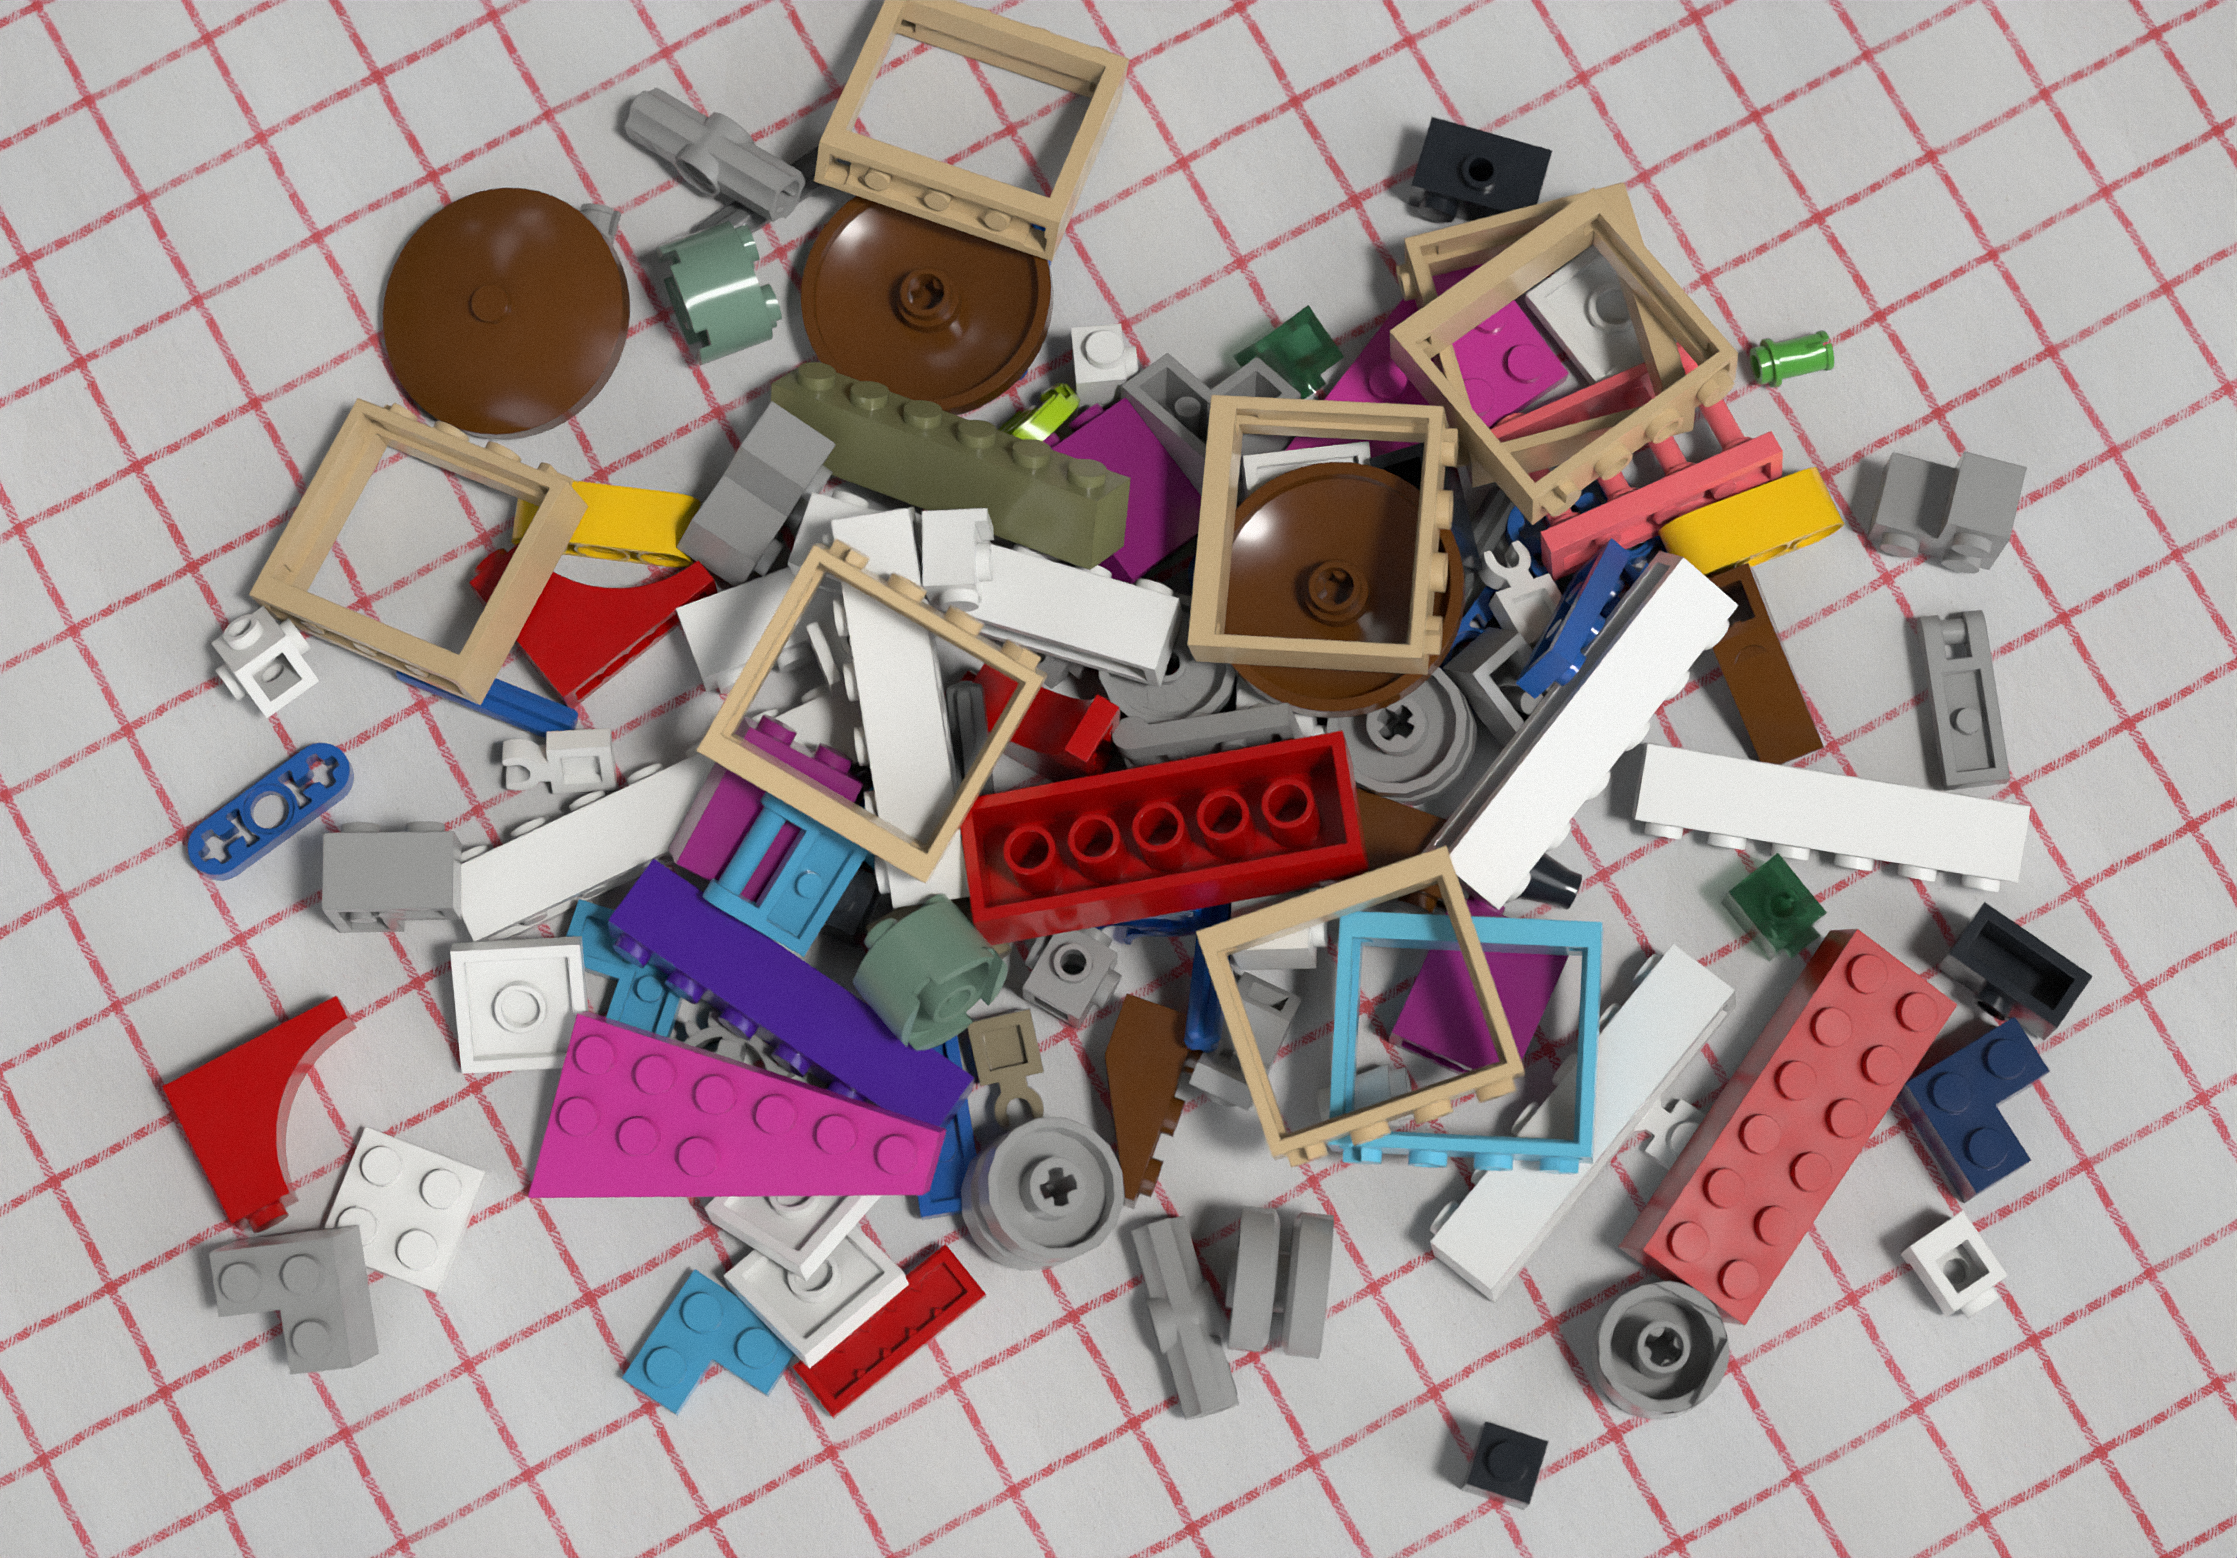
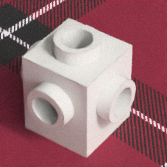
(264, 661)

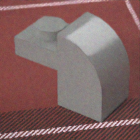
(1270, 1016)

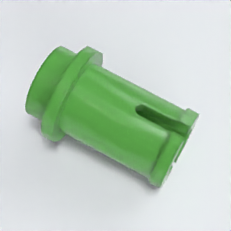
(1791, 358)

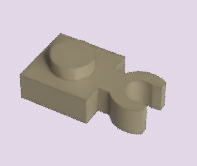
(1006, 1053)

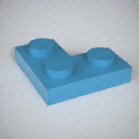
(641, 993)
(704, 1328)

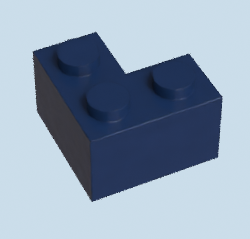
(1959, 1112)

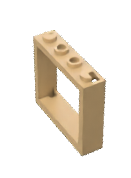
(949, 192)
(1481, 241)
(1511, 274)
(1241, 415)
(333, 495)
(819, 801)
(1323, 906)

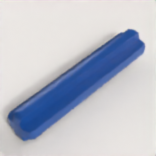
(511, 706)
(1204, 1011)

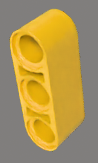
(624, 524)
(1755, 524)

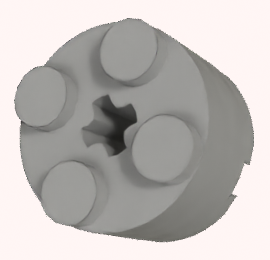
(1695, 1339)

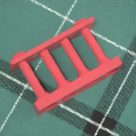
(1635, 513)

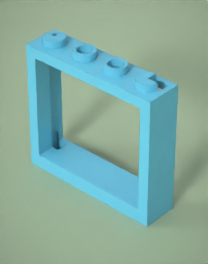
(1494, 935)

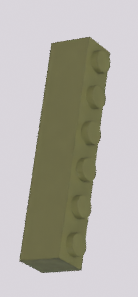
(955, 463)

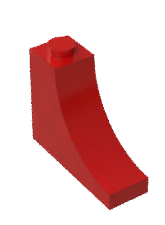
(591, 633)
(1058, 734)
(241, 1109)

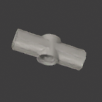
(714, 154)
(1184, 1318)

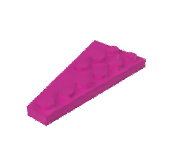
(1500, 362)
(685, 1122)

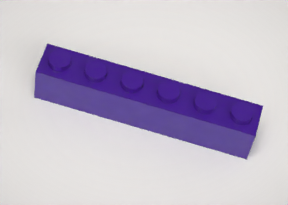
(780, 1000)

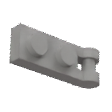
(1963, 702)
(1203, 734)

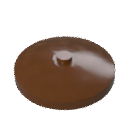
(923, 306)
(506, 313)
(1334, 561)

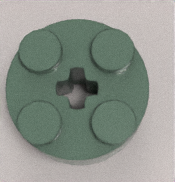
(718, 291)
(928, 973)

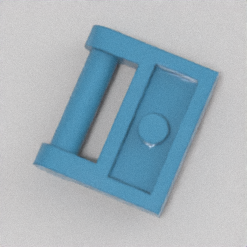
(802, 886)

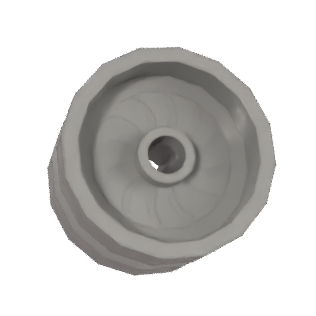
(1191, 690)
(1426, 761)
(1078, 1184)
(1279, 1282)

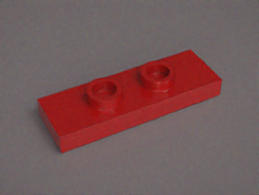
(935, 1299)

